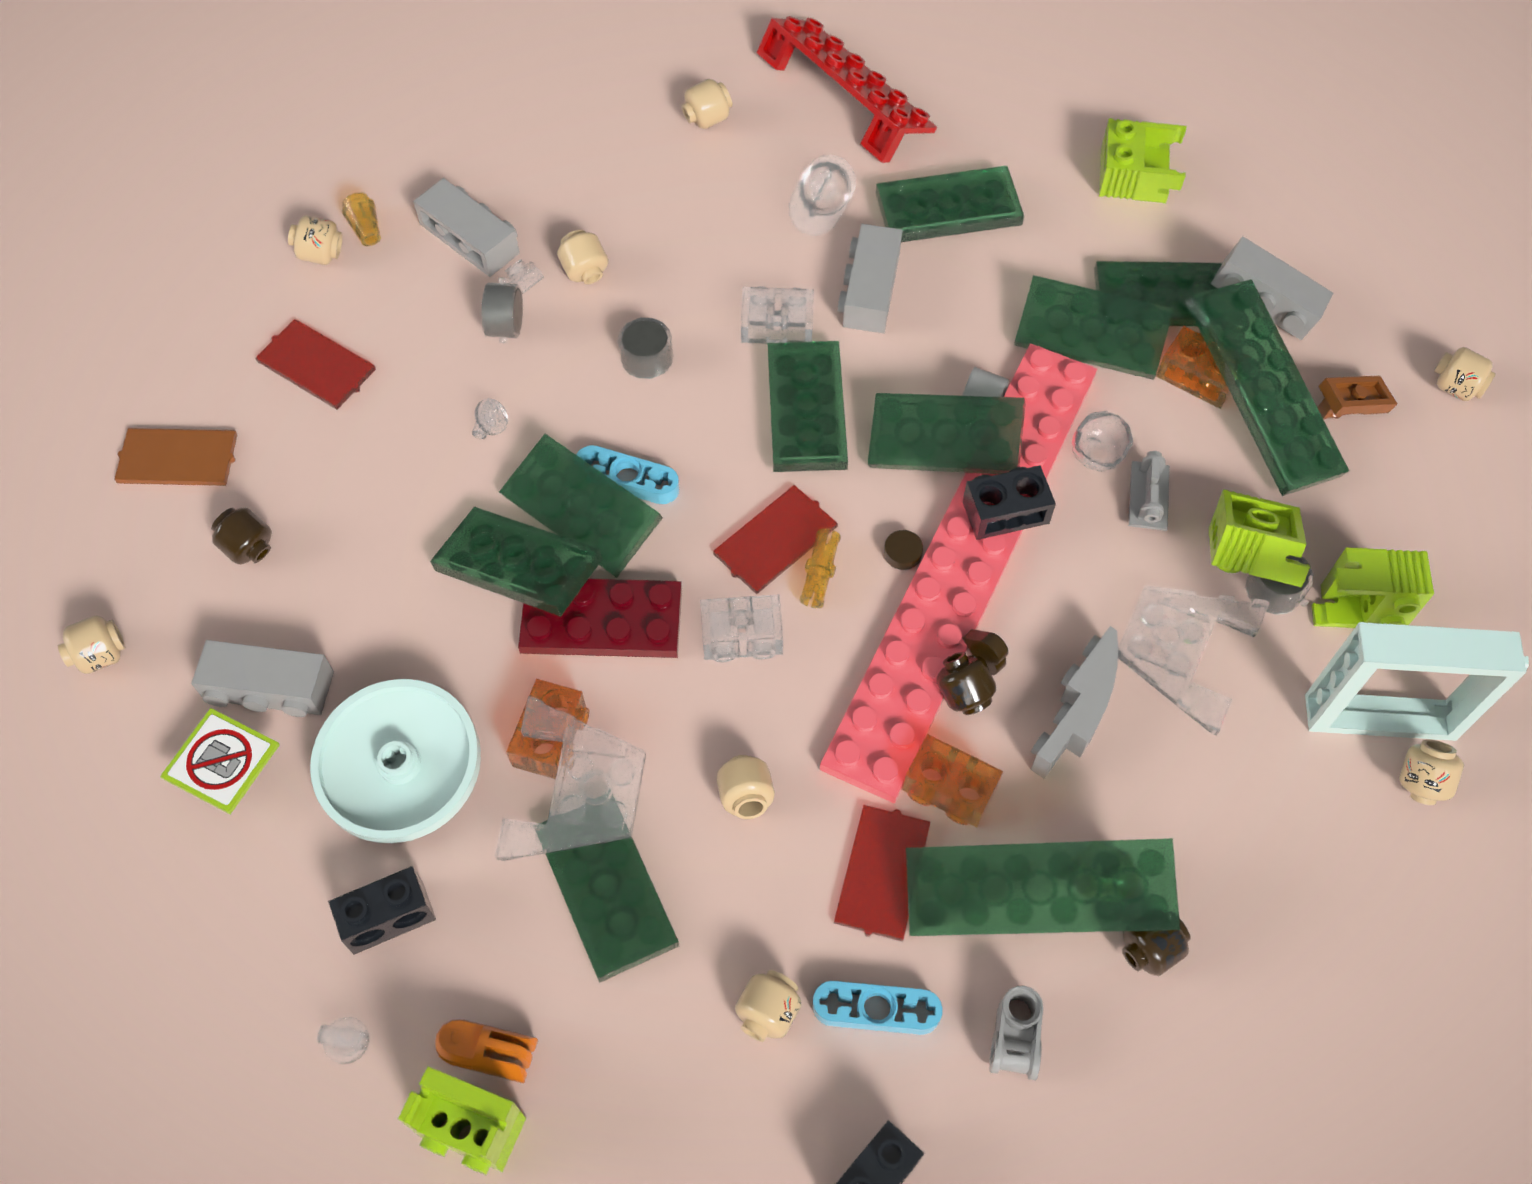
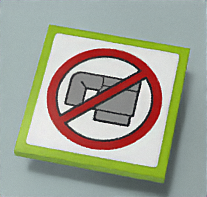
(220, 761)

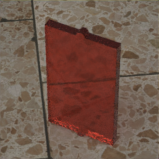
(315, 364)
(774, 539)
(876, 877)

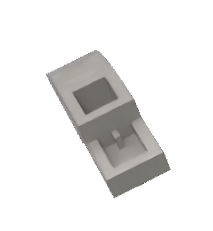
(1084, 702)

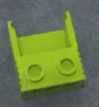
(1138, 160)
(1257, 538)
(1374, 588)
(463, 1105)

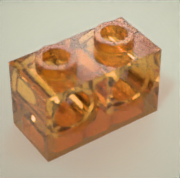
(1193, 369)
(522, 749)
(957, 772)

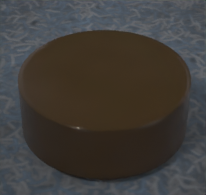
(903, 549)

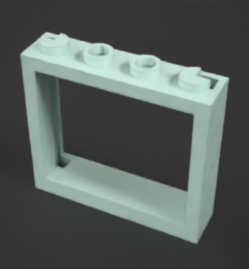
(1489, 656)

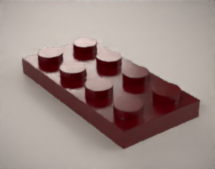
(609, 620)

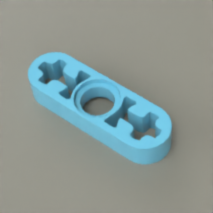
(656, 473)
(890, 994)

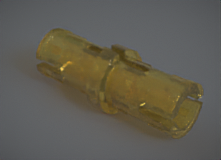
(820, 568)

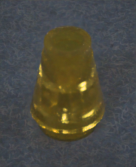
(362, 217)

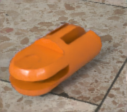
(485, 1049)

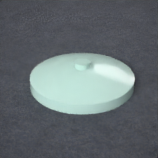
(395, 761)

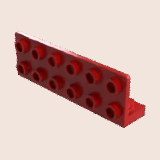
(890, 107)

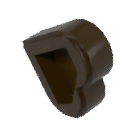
(989, 647)

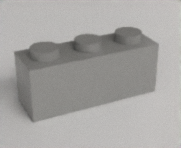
(467, 226)
(870, 278)
(1289, 295)
(262, 678)

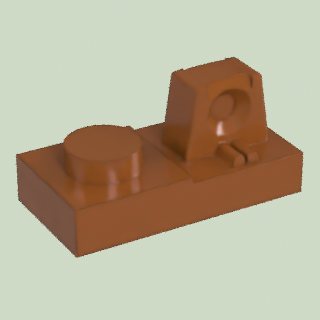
(1355, 396)

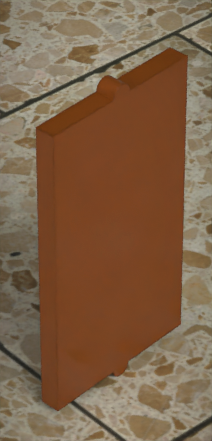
(176, 457)

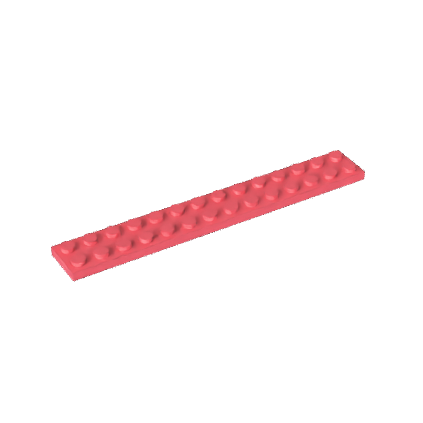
(947, 598)

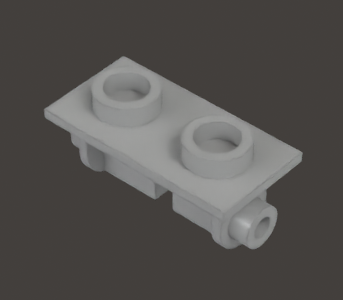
(1149, 492)

